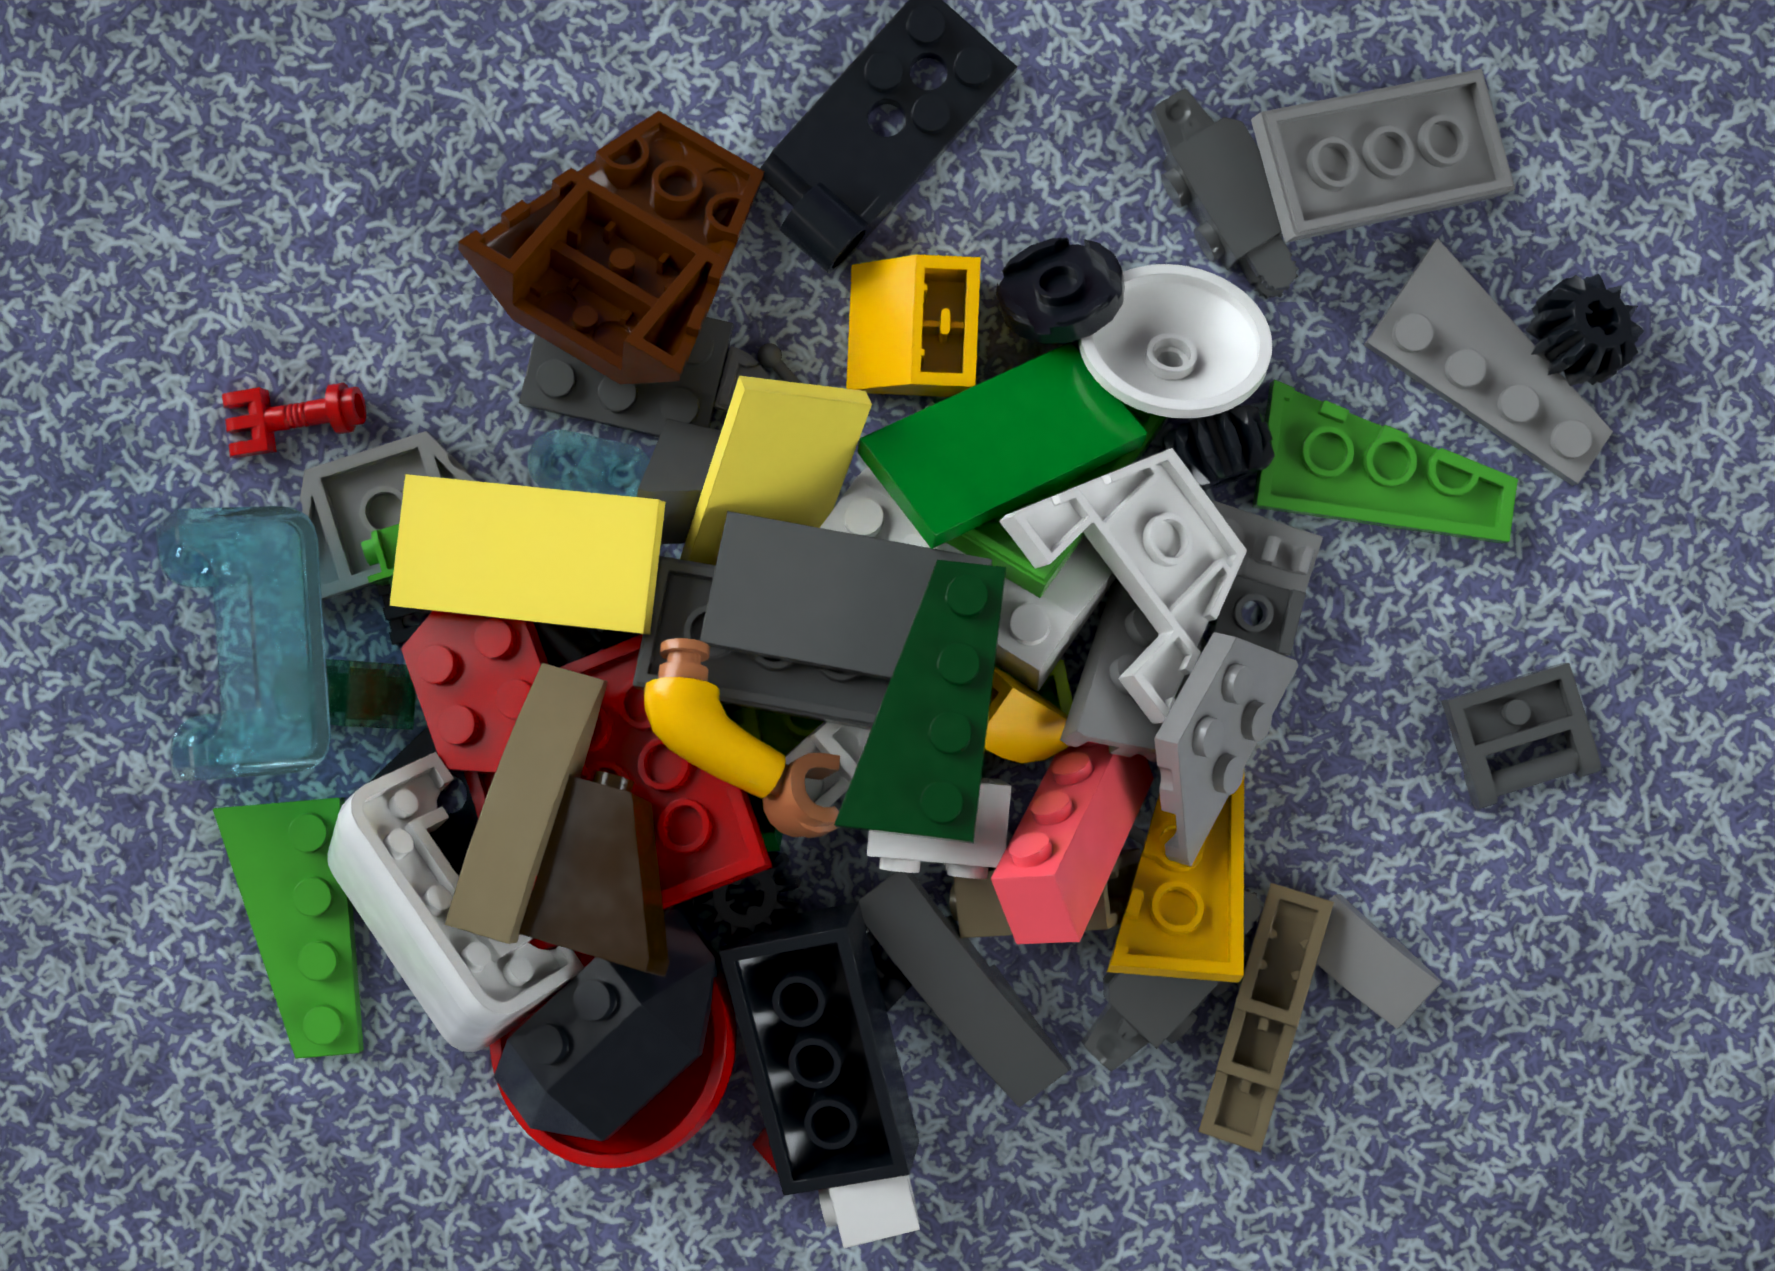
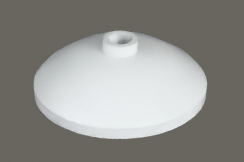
(1180, 343)

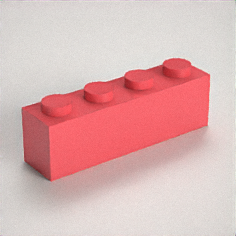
(1069, 842)

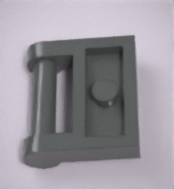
(1515, 715)

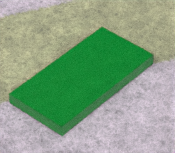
(1000, 444)

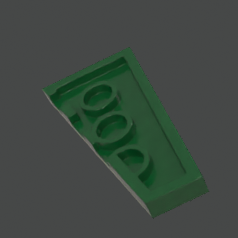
(931, 729)

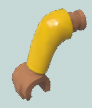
(693, 725)

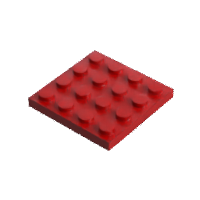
(700, 822)

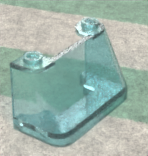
(266, 640)

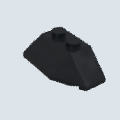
(612, 1039)

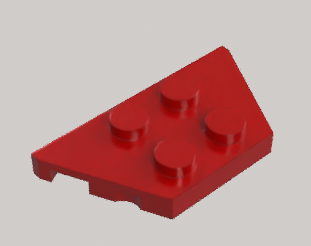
(473, 683)

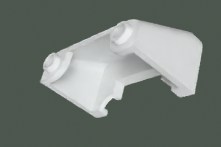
(403, 892)

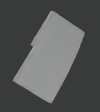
(1373, 966)

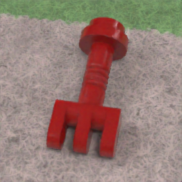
(341, 408)

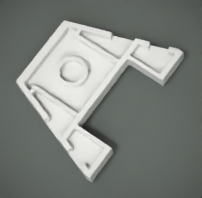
(1162, 547)

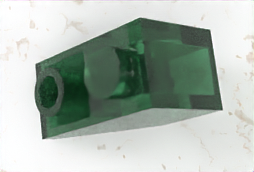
(370, 694)

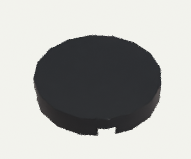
(1060, 290)

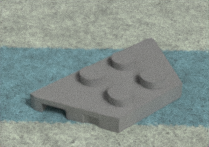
(363, 495)
(1102, 705)
(1213, 733)

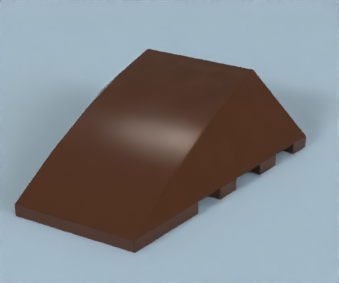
(623, 250)

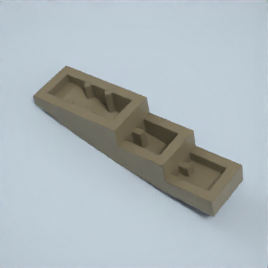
(523, 802)
(1266, 1017)

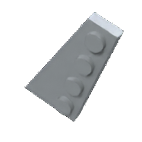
(1481, 362)

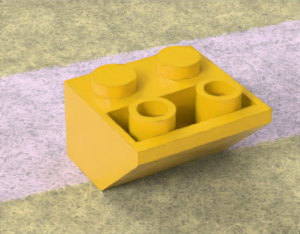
(914, 325)

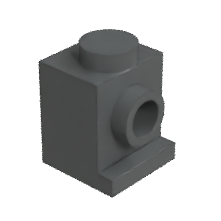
(1279, 620)

